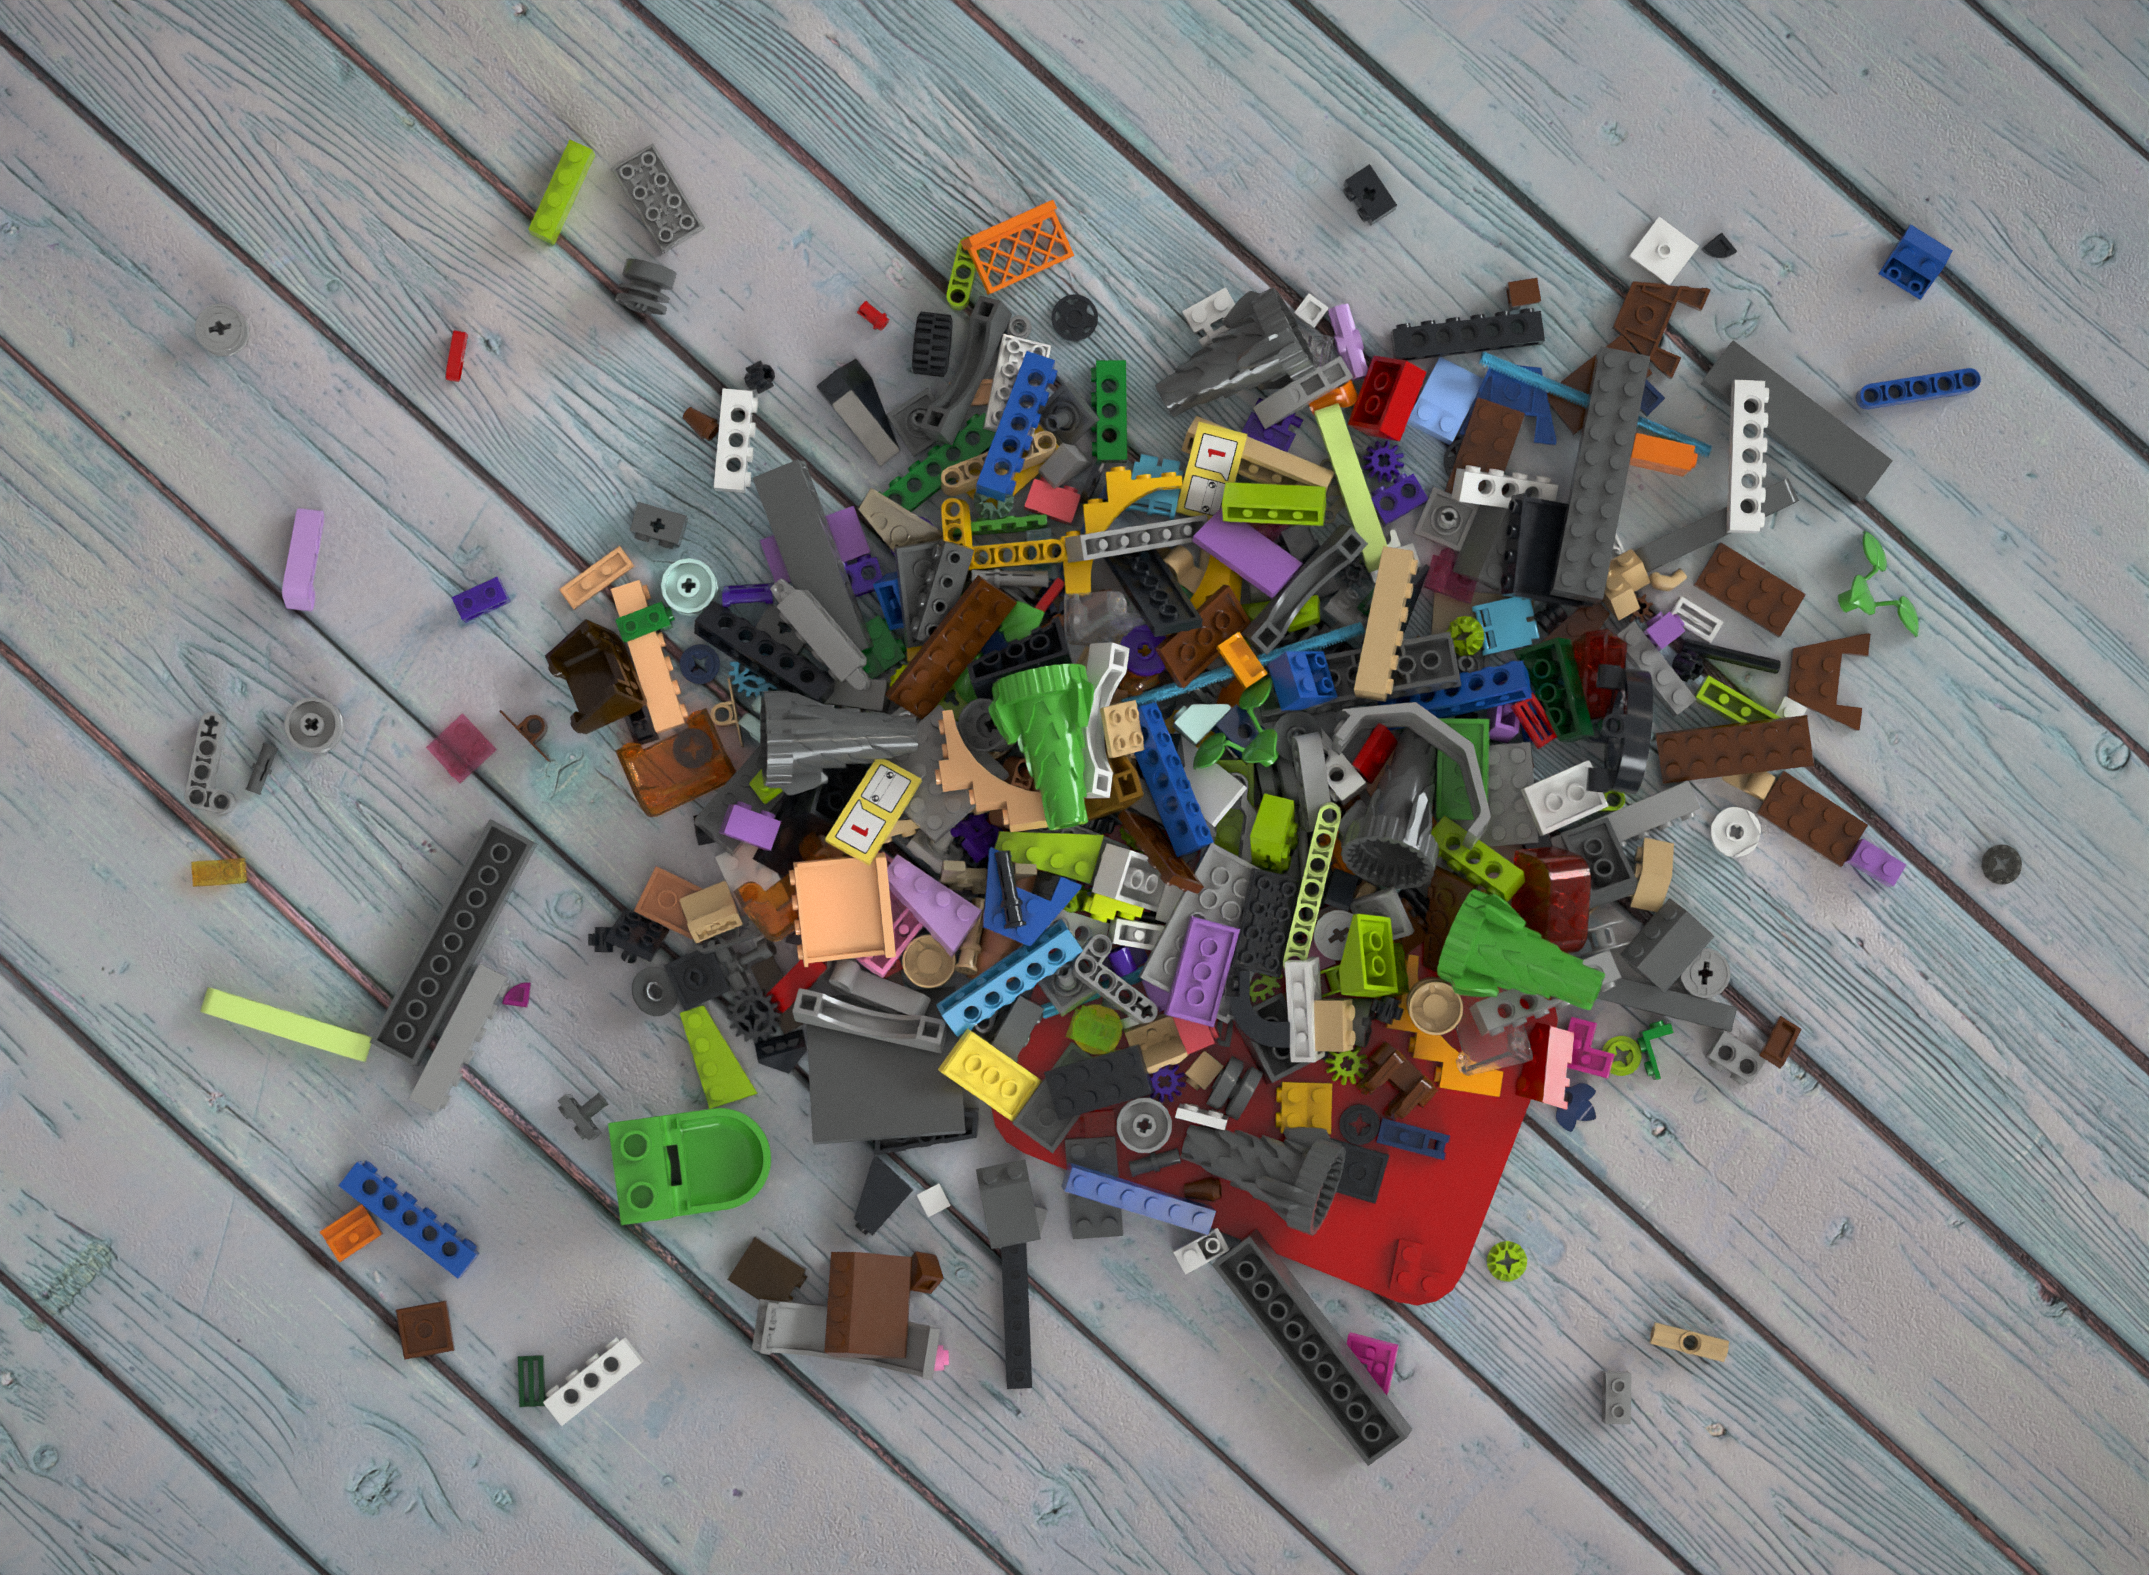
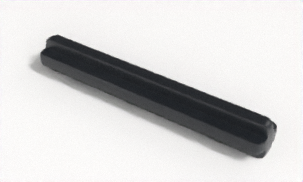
(1732, 656)

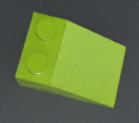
(1368, 958)

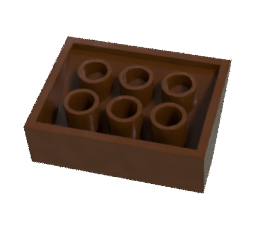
(868, 1305)

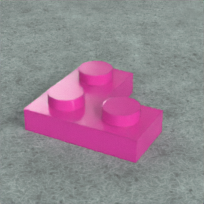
(1583, 1056)
(1377, 1355)

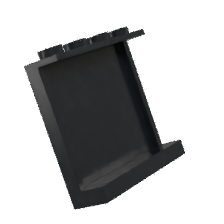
(1533, 550)

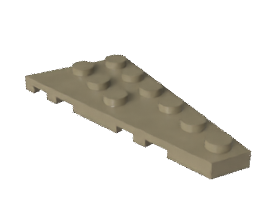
(900, 526)

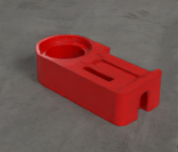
(456, 356)

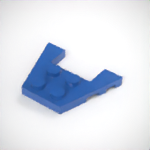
(1520, 397)
(1035, 909)

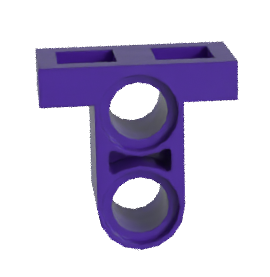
(1124, 960)

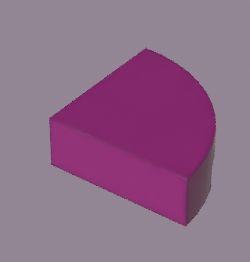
(518, 995)

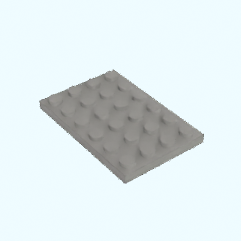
(1220, 901)

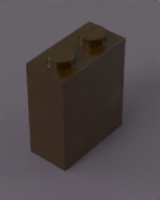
(767, 1272)

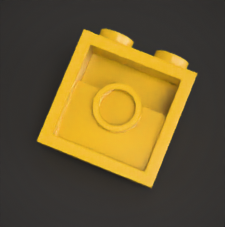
(1304, 1105)

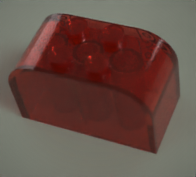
(1554, 895)

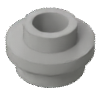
(1019, 320)

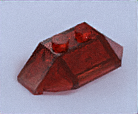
(1589, 651)

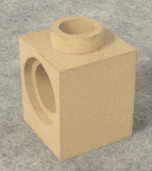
(1203, 1071)

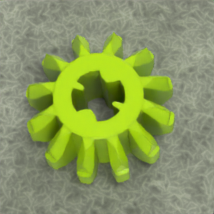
(1353, 1067)

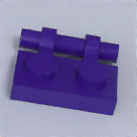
(1276, 435)
(975, 842)

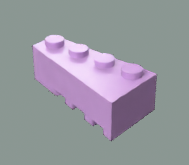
(932, 904)

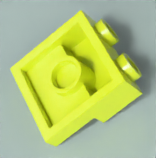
(1106, 907)

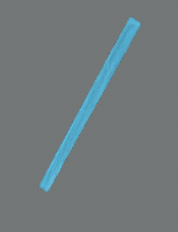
(1582, 398)
(1226, 672)

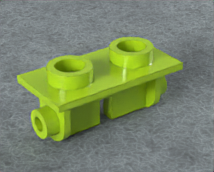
(1077, 901)

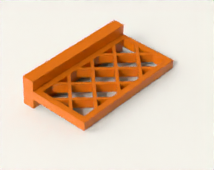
(1009, 227)

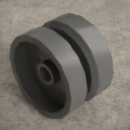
(1276, 781)
(1231, 1086)

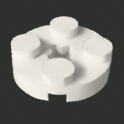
(1729, 845)

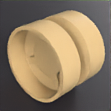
(928, 962)
(1434, 1006)

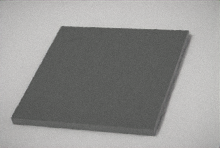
(880, 1087)

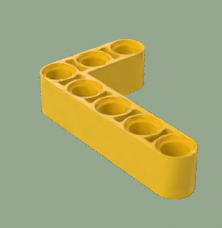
(995, 551)

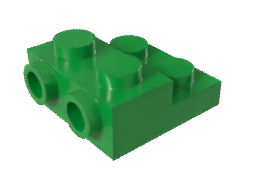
(886, 650)

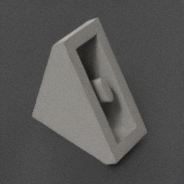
(1064, 465)

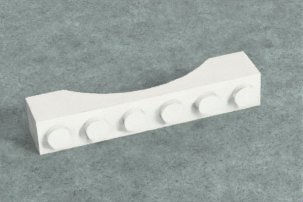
(1105, 670)

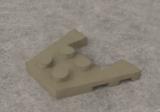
(959, 878)

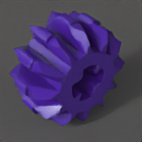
(1374, 460)
(1167, 1090)

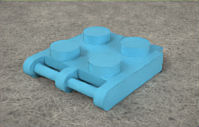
(1161, 499)
(1507, 624)

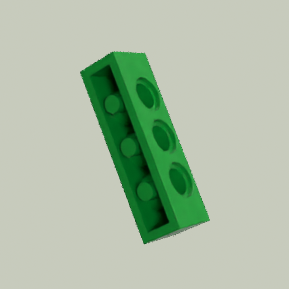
(1115, 372)

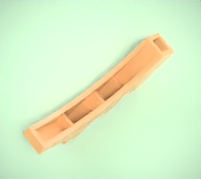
(988, 793)

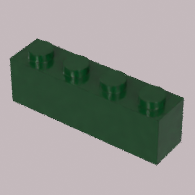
(1558, 687)

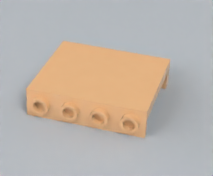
(842, 909)

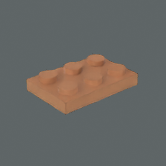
(662, 903)

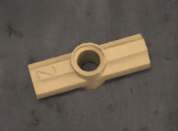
(1704, 1345)

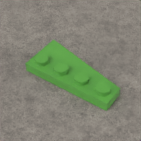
(1007, 524)

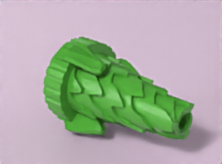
(1046, 716)
(1495, 949)

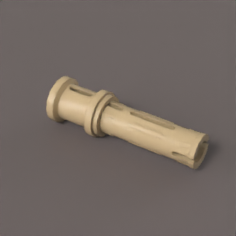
(970, 947)

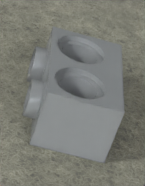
(1738, 1052)
(1616, 1397)

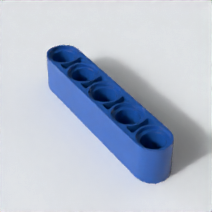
(1929, 385)

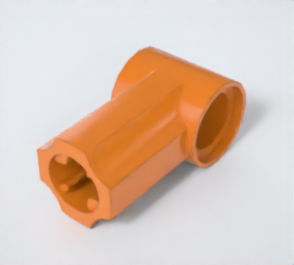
(1343, 395)

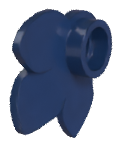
(1578, 1106)

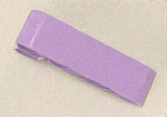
(302, 560)

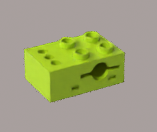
(1274, 834)

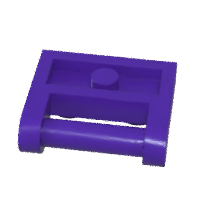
(747, 594)

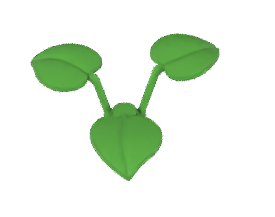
(1860, 596)
(1016, 625)
(1260, 749)

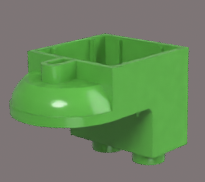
(720, 1160)

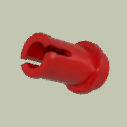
(873, 316)

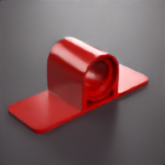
(798, 977)

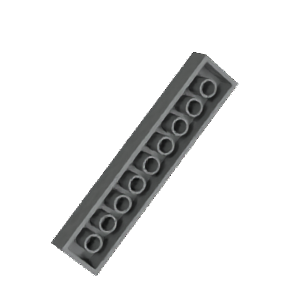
(1599, 475)
(453, 943)
(1312, 1347)

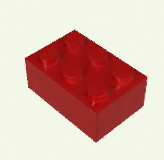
(1387, 398)

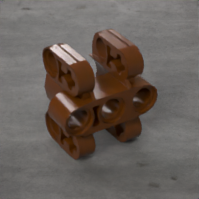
(1393, 1067)

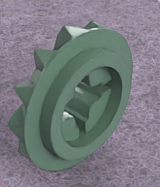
(989, 511)

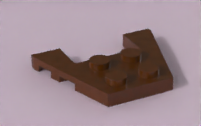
(1647, 315)
(1816, 675)

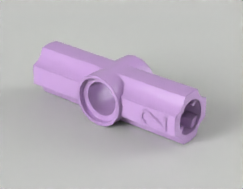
(1348, 341)

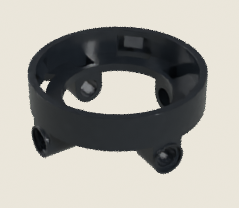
(1623, 731)

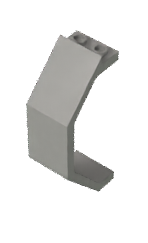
(1433, 731)
(802, 1331)

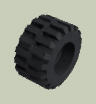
(932, 344)

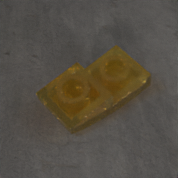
(219, 872)

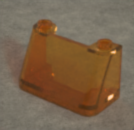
(662, 781)
(773, 908)

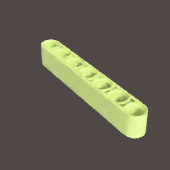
(1351, 483)
(1311, 875)
(286, 1024)

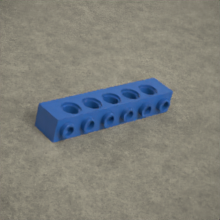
(1032, 368)
(1467, 700)
(1170, 785)
(354, 1185)

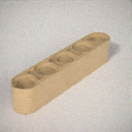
(968, 482)

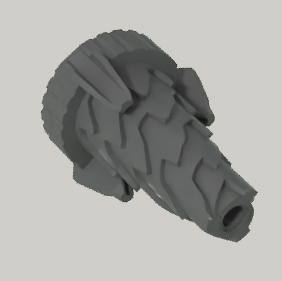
(1258, 350)
(806, 736)
(1392, 836)
(1289, 1176)

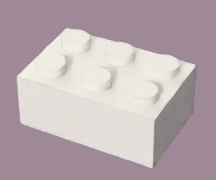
(1128, 878)

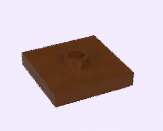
(425, 1329)

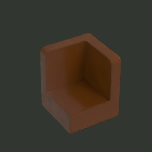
(1522, 293)
(925, 1272)

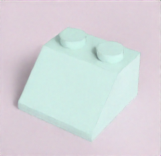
(1198, 720)

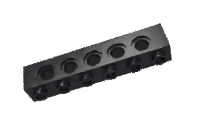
(1529, 319)
(729, 641)
(1016, 1316)

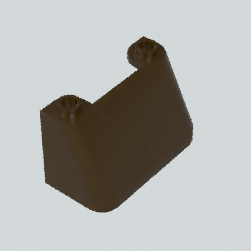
(598, 676)

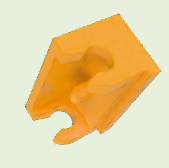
(1241, 660)

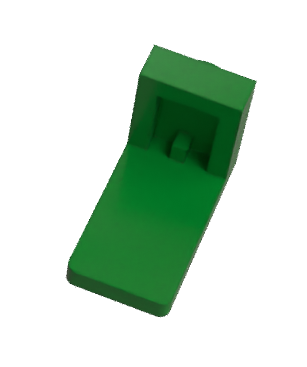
(645, 621)
(1656, 1030)

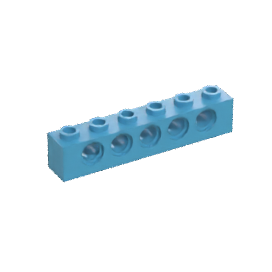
(996, 978)

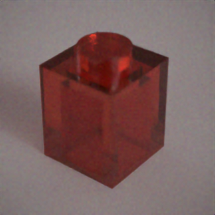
(1098, 1123)

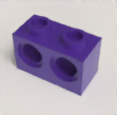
(1401, 504)
(859, 584)
(481, 599)

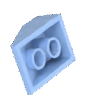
(1445, 401)

